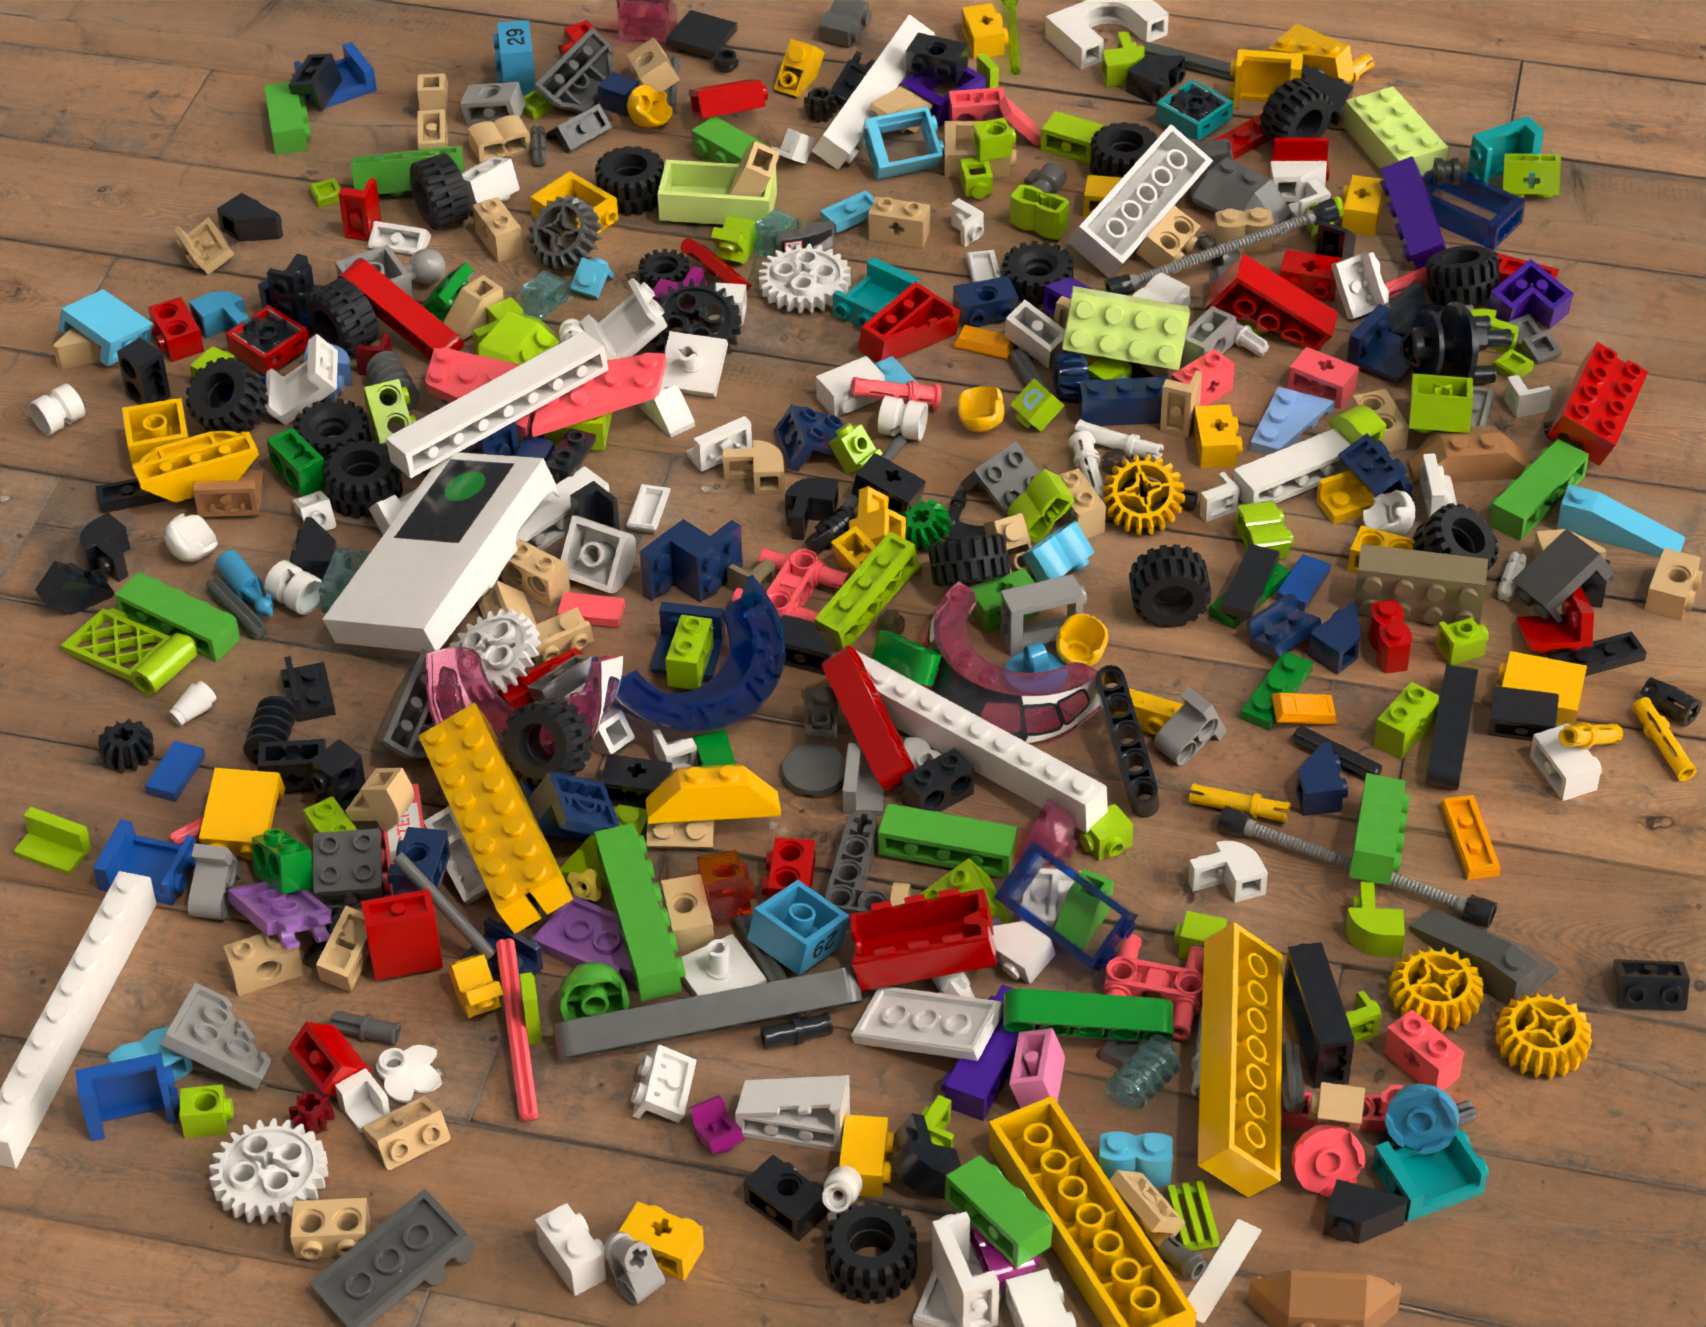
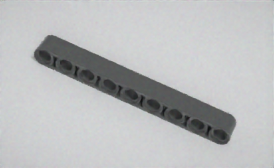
(706, 1013)

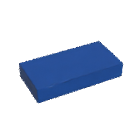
(1305, 580)
(175, 771)

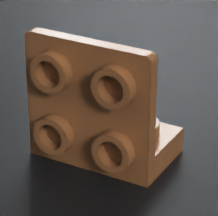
(230, 497)

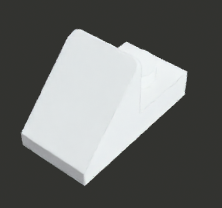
(669, 411)

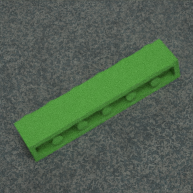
(638, 912)

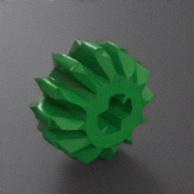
(926, 523)

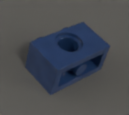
(985, 301)
(428, 852)

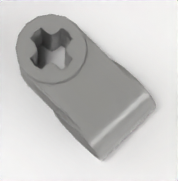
(633, 1267)

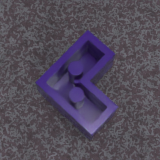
(1531, 291)

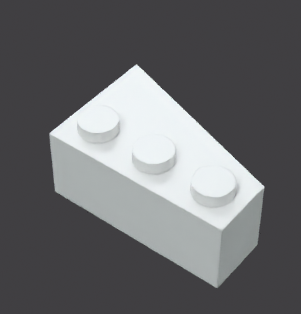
(795, 1111)

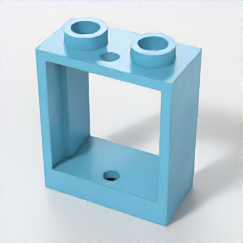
(920, 117)

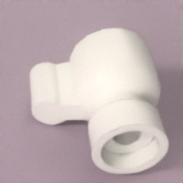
(841, 1190)

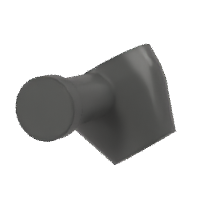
(1225, 260)

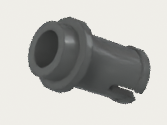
(1189, 1263)

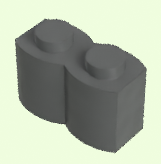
(845, 22)

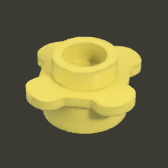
(592, 882)

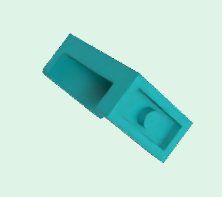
(1490, 146)
(872, 293)
(1433, 1178)

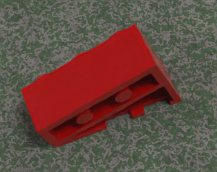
(908, 324)

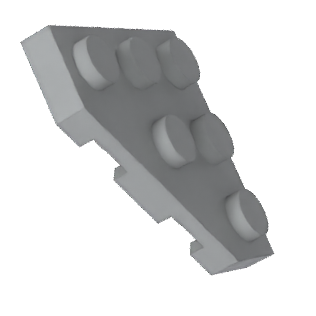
(214, 1038)

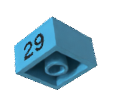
(514, 54)
(798, 927)

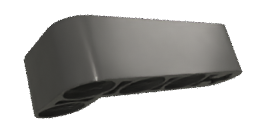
(853, 865)

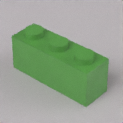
(287, 118)
(720, 141)
(999, 1210)

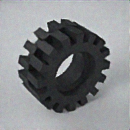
(653, 266)

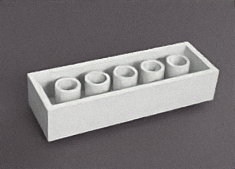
(1139, 201)

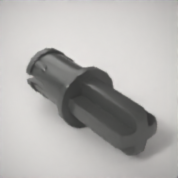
(366, 1027)

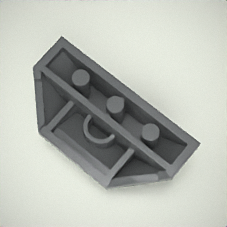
(577, 74)
(1237, 187)
(408, 714)

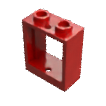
(728, 98)

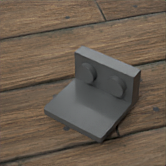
(1003, 476)
(347, 867)

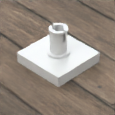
(694, 363)
(720, 967)

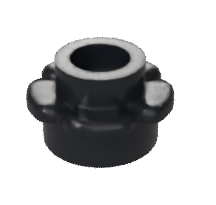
(725, 60)

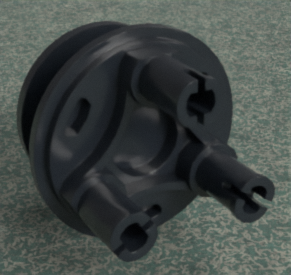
(1452, 343)

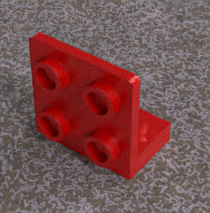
(1571, 633)

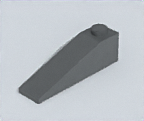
(1503, 964)

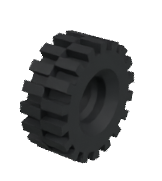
(1034, 267)
(332, 419)

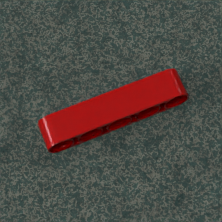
(401, 310)
(868, 717)

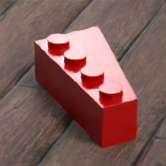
(1272, 304)

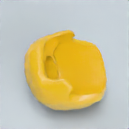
(648, 107)
(981, 408)
(1081, 640)

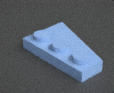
(1287, 418)

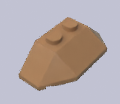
(1472, 456)
(1323, 1299)

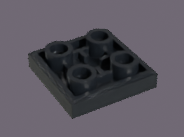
(701, 34)

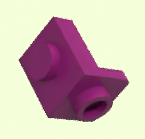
(714, 1126)

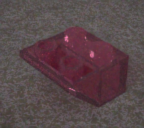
(646, 19)

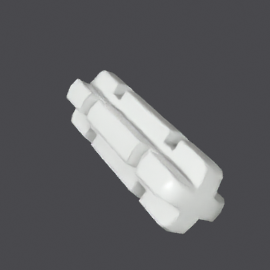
(1515, 565)

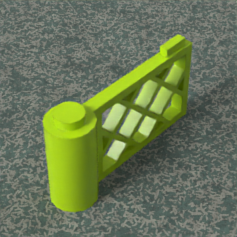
(154, 665)

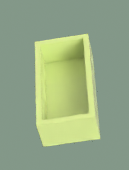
(1392, 130)
(701, 194)
(1125, 328)

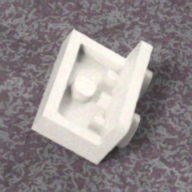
(1360, 284)

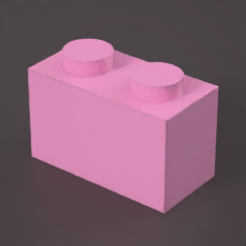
(1037, 1067)

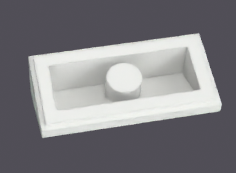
(398, 237)

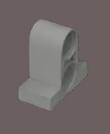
(1189, 728)
(213, 875)

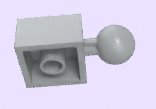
(425, 266)

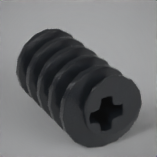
(270, 723)

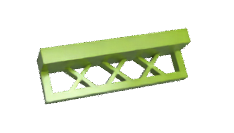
(865, 593)

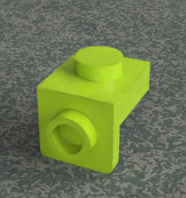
(937, 1120)

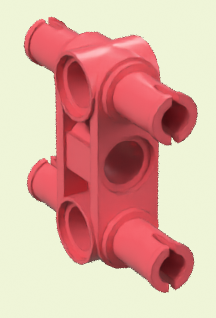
(797, 580)
(1149, 979)

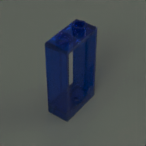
(1470, 225)
(1024, 874)

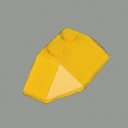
(201, 458)
(711, 794)

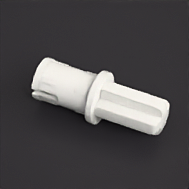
(1246, 337)

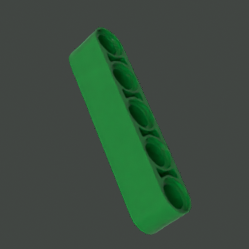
(1088, 1014)

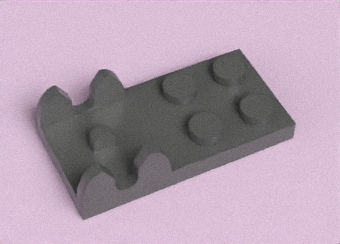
(393, 1262)

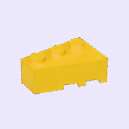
(1317, 50)

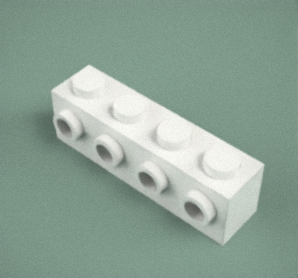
(1291, 469)

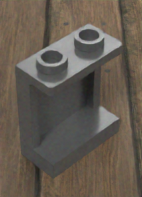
(1558, 573)

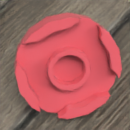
(1326, 1155)

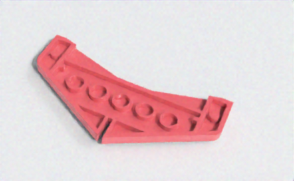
(623, 385)

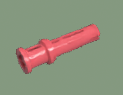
(907, 392)

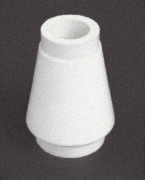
(193, 702)

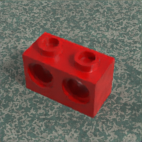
(175, 329)
(789, 862)

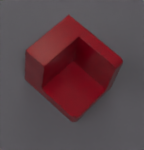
(365, 353)

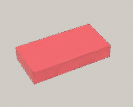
(1020, 121)
(594, 608)

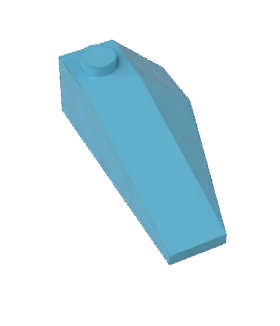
(1613, 523)

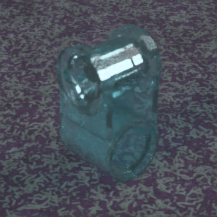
(768, 229)
(544, 294)

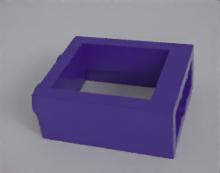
(922, 87)

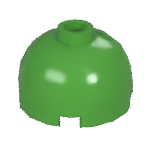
(592, 991)

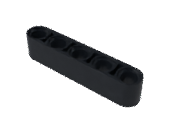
(1451, 727)
(1131, 753)

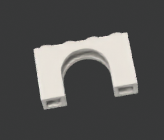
(1072, 32)

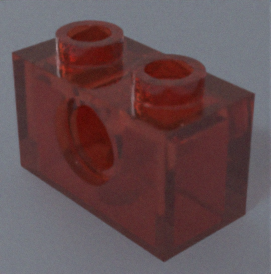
(726, 884)

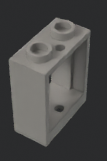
(1035, 598)

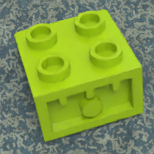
(968, 878)

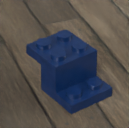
(690, 560)
(569, 806)

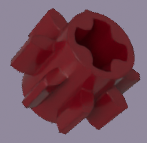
(312, 1112)

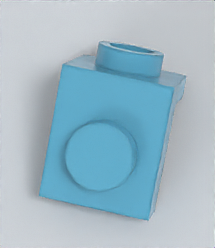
(591, 277)

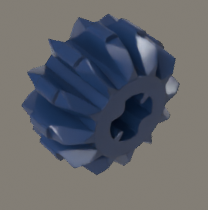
(1068, 371)

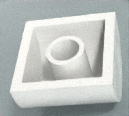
(598, 554)

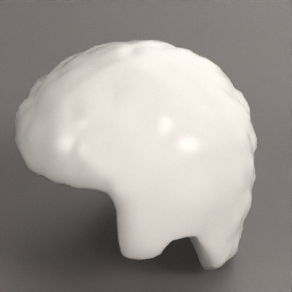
(1391, 513)
(189, 538)

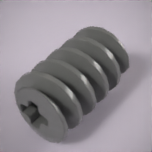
(388, 367)

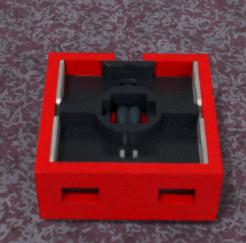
(267, 340)

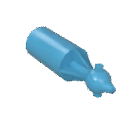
(244, 581)

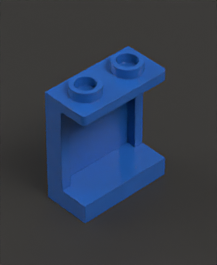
(356, 76)
(160, 860)
(125, 1090)

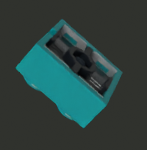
(1194, 110)

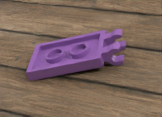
(282, 913)
(585, 934)

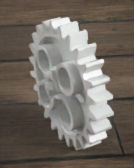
(804, 278)
(503, 645)
(268, 1170)

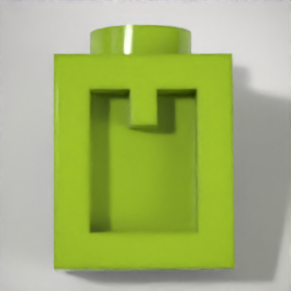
(1364, 1018)

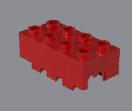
(1599, 402)
(922, 938)

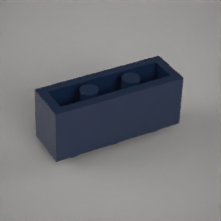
(1121, 401)

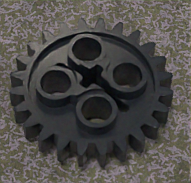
(695, 320)

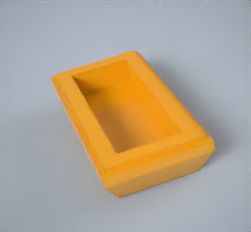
(984, 342)
(1304, 708)

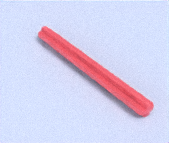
(517, 1030)

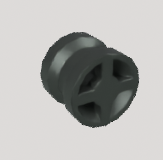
(1446, 171)

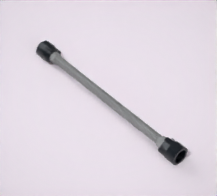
(1323, 211)
(1239, 823)

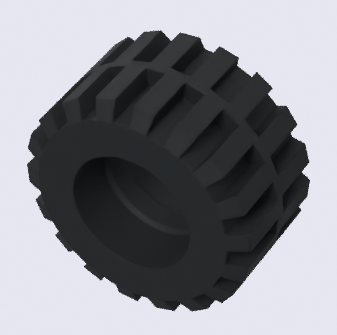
(1296, 111)
(1118, 148)
(631, 177)
(439, 191)
(1462, 274)
(342, 315)
(214, 384)
(360, 477)
(1457, 532)
(969, 559)
(1170, 585)
(524, 742)
(877, 1275)

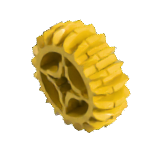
(1155, 490)
(1438, 981)
(1539, 1044)

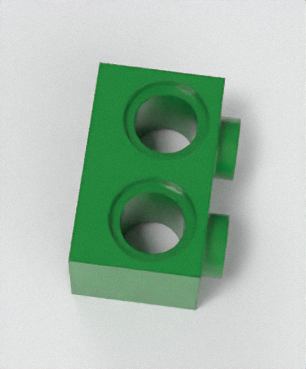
(296, 462)
(282, 861)

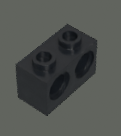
(143, 372)
(337, 773)
(938, 783)

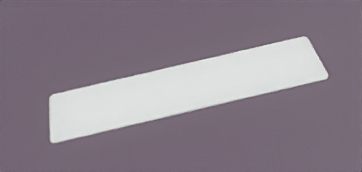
(1222, 1268)

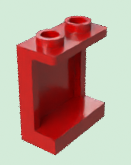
(402, 934)

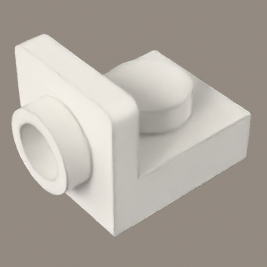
(967, 220)
(1219, 500)
(316, 506)

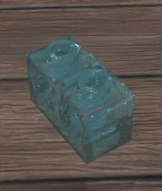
(339, 573)

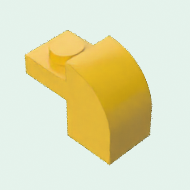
(875, 518)
(474, 985)

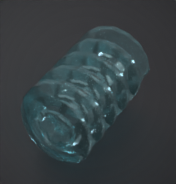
(1144, 1073)

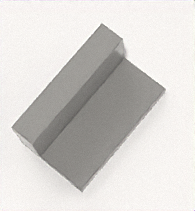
(860, 786)

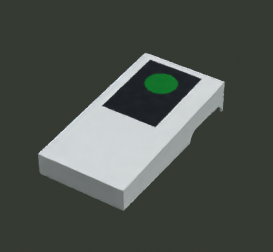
(440, 552)

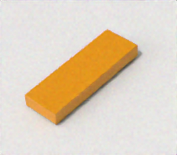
(1470, 837)

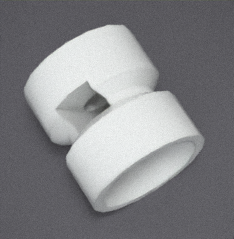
(56, 409)
(902, 418)
(293, 587)

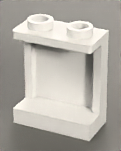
(629, 324)
(303, 385)
(971, 1298)

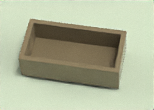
(1424, 583)

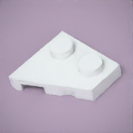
(1047, 894)

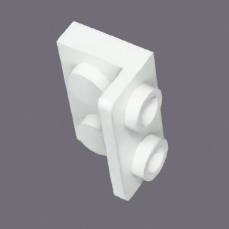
(709, 446)
(1435, 486)
(663, 1084)

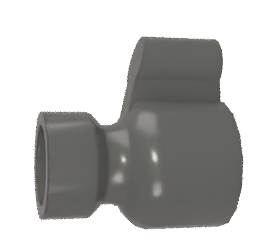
(1048, 178)

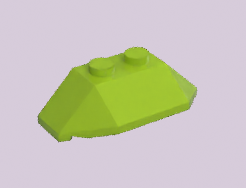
(517, 339)

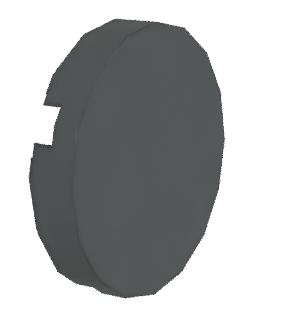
(814, 770)

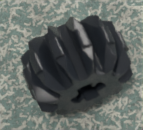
(126, 745)

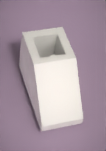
(1292, 176)
(1022, 950)

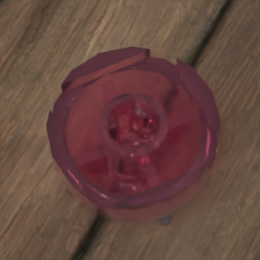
(1053, 830)

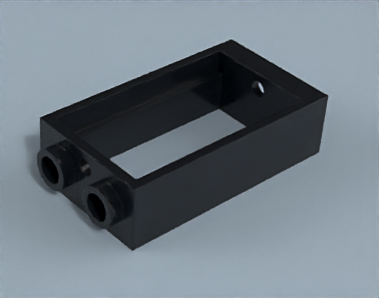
(1318, 1014)

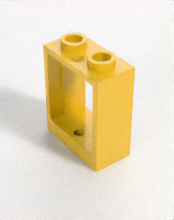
(575, 186)

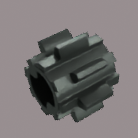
(820, 104)

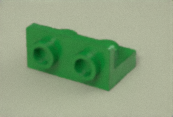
(446, 292)

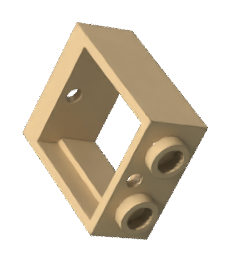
(962, 134)

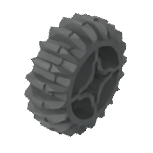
(560, 224)

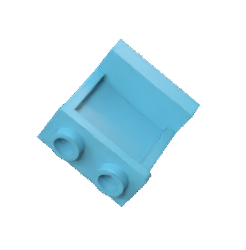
(106, 323)

